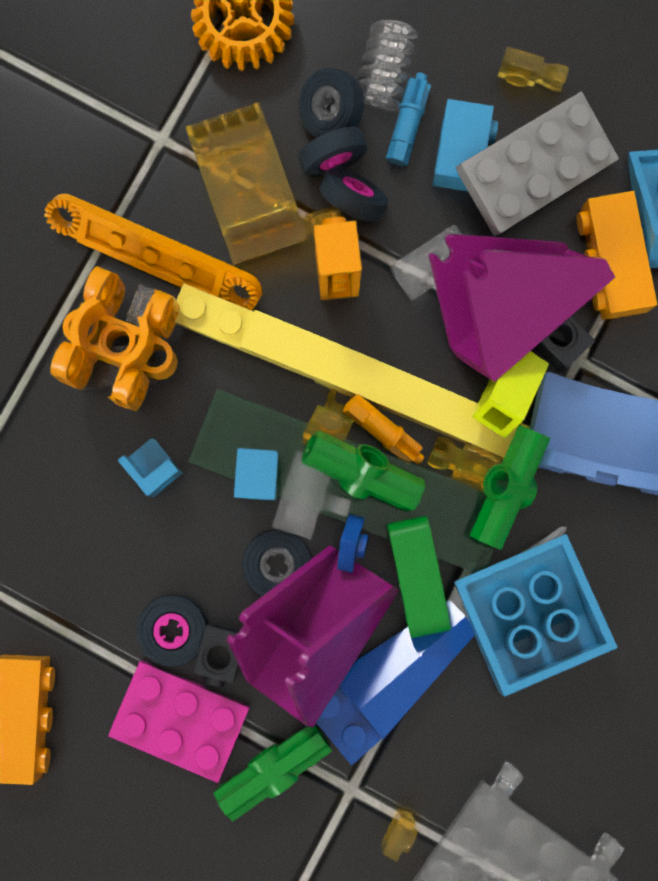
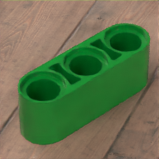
(419, 577)

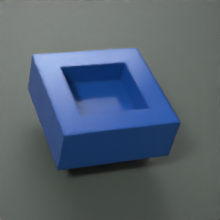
(352, 543)

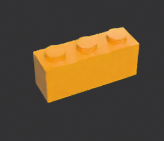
(616, 234)
(337, 258)
(24, 717)

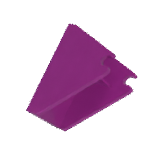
(510, 295)
(309, 633)

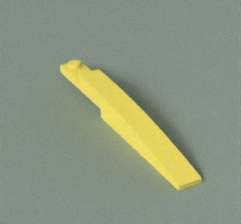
(337, 368)

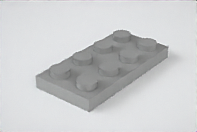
(537, 163)

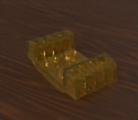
(246, 183)

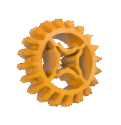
(228, 42)

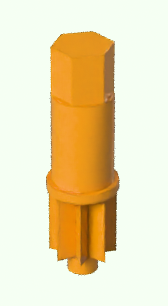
(384, 430)

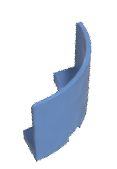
(598, 433)

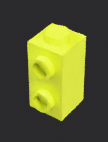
(510, 397)

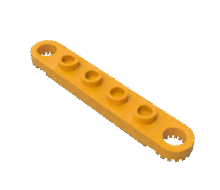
(150, 251)

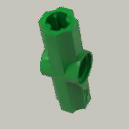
(363, 471)
(510, 487)
(272, 771)

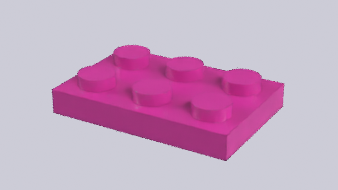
(179, 721)

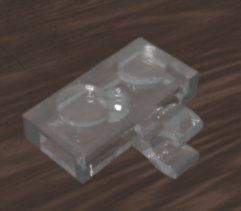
(415, 270)
(304, 498)

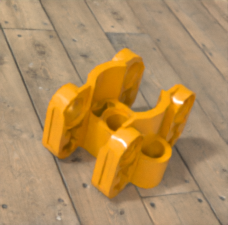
(103, 299)

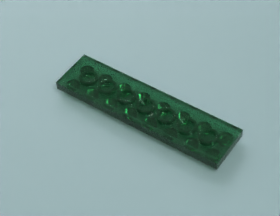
(446, 502)

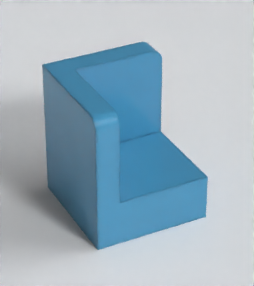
(151, 468)
(256, 474)

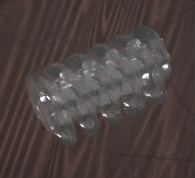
(384, 63)

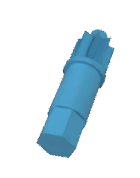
(408, 120)

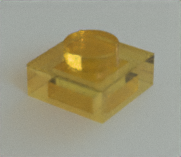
(399, 835)

